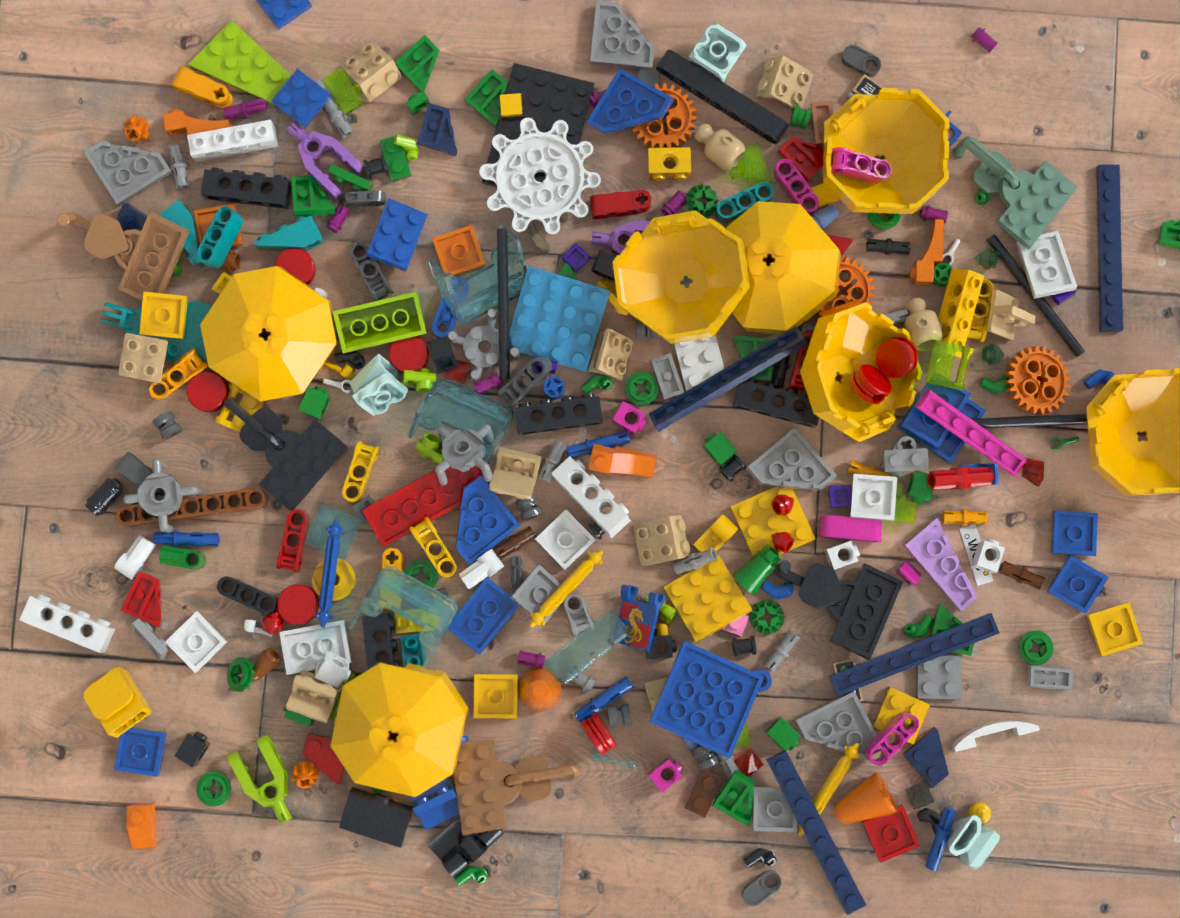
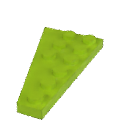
(241, 64)

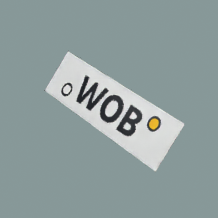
(971, 539)

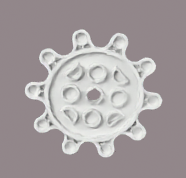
(540, 153)

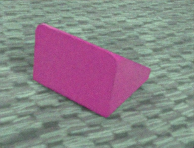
(908, 573)

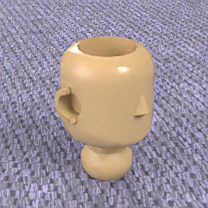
(720, 146)
(922, 325)

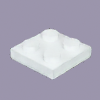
(873, 497)
(565, 539)
(196, 642)

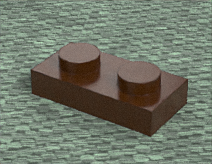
(704, 792)

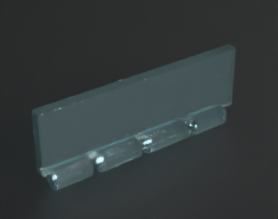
(580, 650)

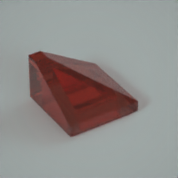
(458, 374)
(1033, 471)
(748, 762)

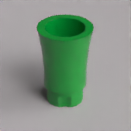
(757, 569)

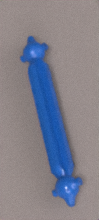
(329, 573)

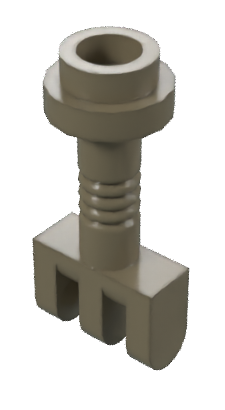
(538, 238)

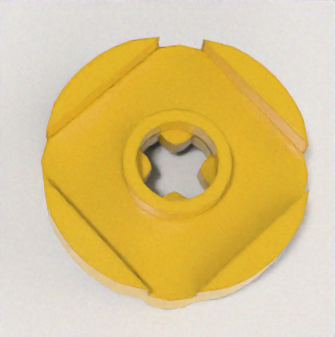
(345, 584)

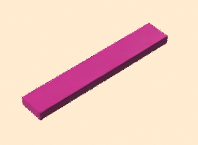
(970, 432)

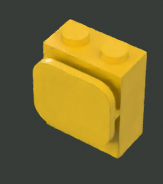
(116, 702)

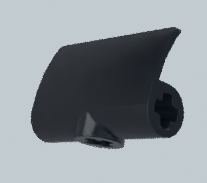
(376, 817)
(459, 850)

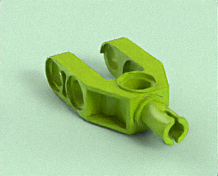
(280, 780)

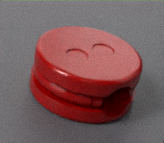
(297, 263)
(409, 354)
(896, 357)
(871, 384)
(207, 391)
(298, 604)
(598, 734)

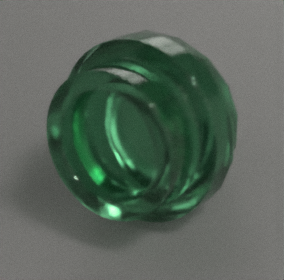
(987, 259)
(992, 354)

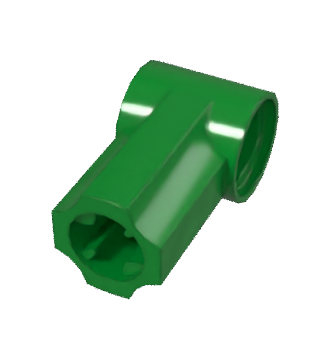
(181, 557)

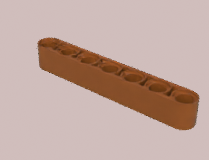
(203, 509)

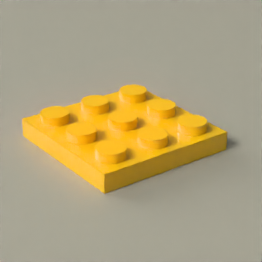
(759, 521)
(707, 599)

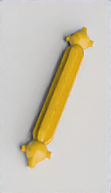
(566, 588)
(834, 779)

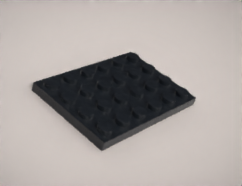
(545, 99)

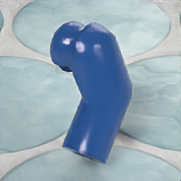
(1098, 376)
(779, 592)

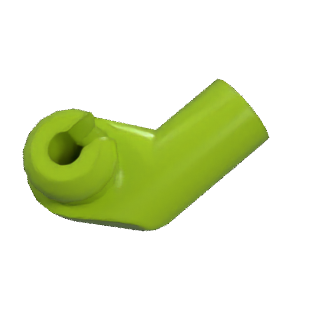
(409, 144)

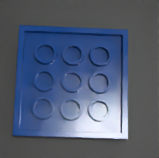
(706, 699)

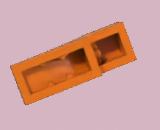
(178, 123)
(923, 270)
(621, 461)

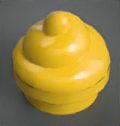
(980, 810)

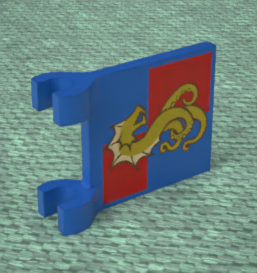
(639, 617)

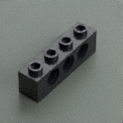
(277, 198)
(744, 400)
(526, 425)
(372, 646)

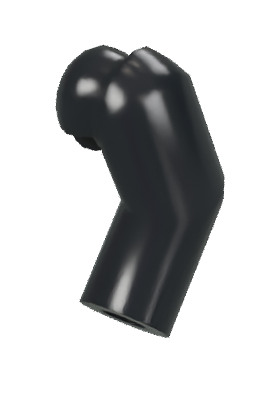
(353, 358)
(929, 816)
(760, 855)

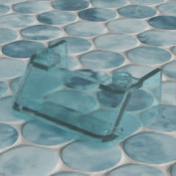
(479, 292)
(463, 410)
(413, 601)

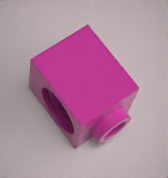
(624, 410)
(661, 783)

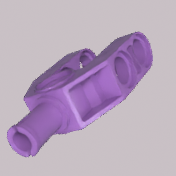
(325, 143)
(625, 230)

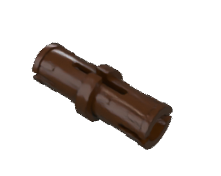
(514, 542)
(1021, 575)

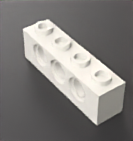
(232, 140)
(610, 522)
(35, 615)

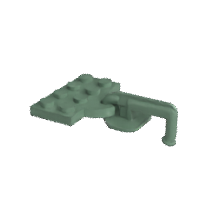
(1029, 198)

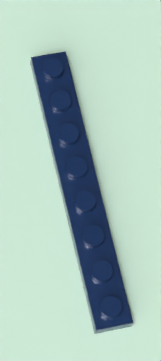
(1109, 248)
(727, 378)
(914, 654)
(816, 832)

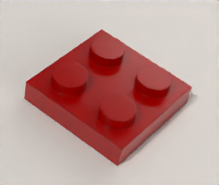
(891, 834)

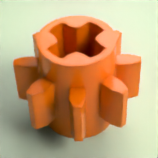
(136, 128)
(304, 774)

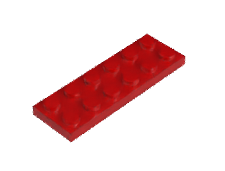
(413, 502)

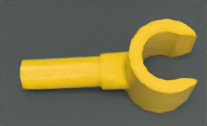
(347, 372)
(662, 629)

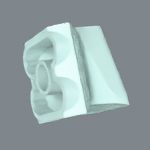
(717, 51)
(377, 386)
(972, 841)

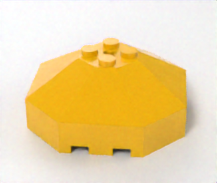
(903, 130)
(658, 260)
(800, 277)
(299, 327)
(841, 346)
(1133, 405)
(416, 705)

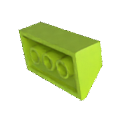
(379, 322)

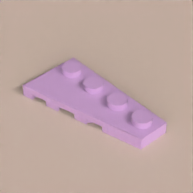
(935, 555)

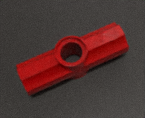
(960, 478)

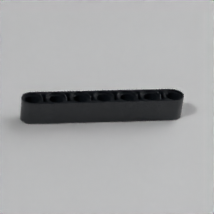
(722, 97)

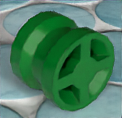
(800, 117)
(944, 272)

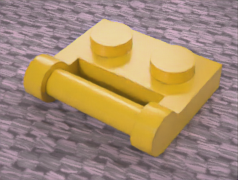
(247, 402)

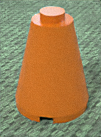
(539, 689)
(866, 801)

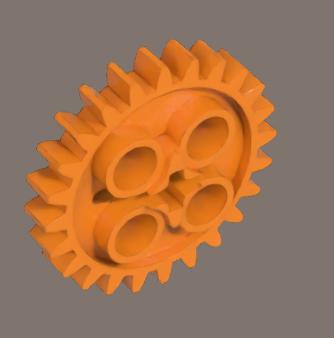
(681, 113)
(862, 283)
(1037, 380)

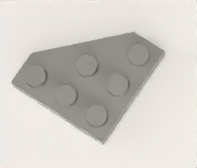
(618, 39)
(126, 169)
(791, 465)
(839, 724)

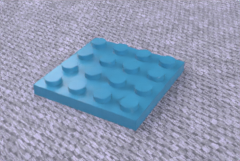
(558, 318)

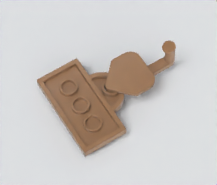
(145, 254)
(482, 786)

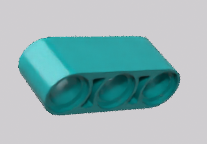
(736, 208)
(219, 237)

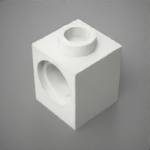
(833, 559)
(980, 561)
(332, 669)

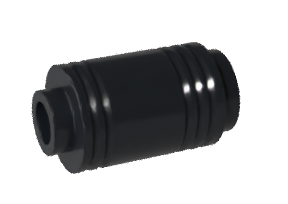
(104, 496)

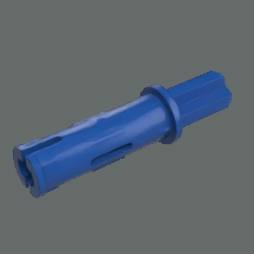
(609, 441)
(182, 538)
(604, 699)
(941, 836)

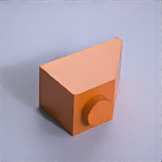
(141, 825)

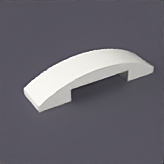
(967, 740)

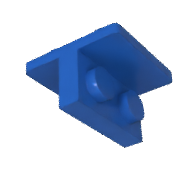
(436, 804)

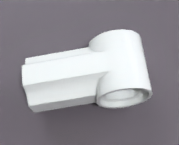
(132, 561)
(486, 566)

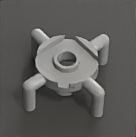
(471, 346)
(464, 460)
(172, 499)

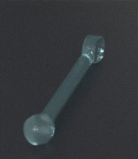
(596, 757)

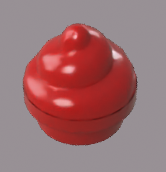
(782, 504)
(782, 541)
(272, 623)

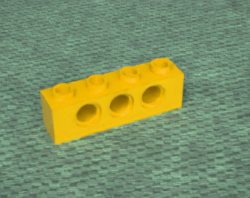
(959, 306)

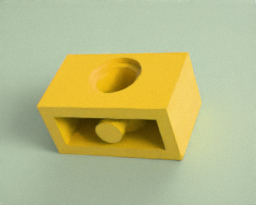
(679, 156)

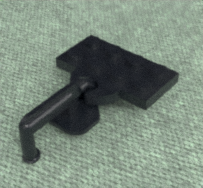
(301, 461)
(862, 607)

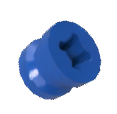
(552, 384)

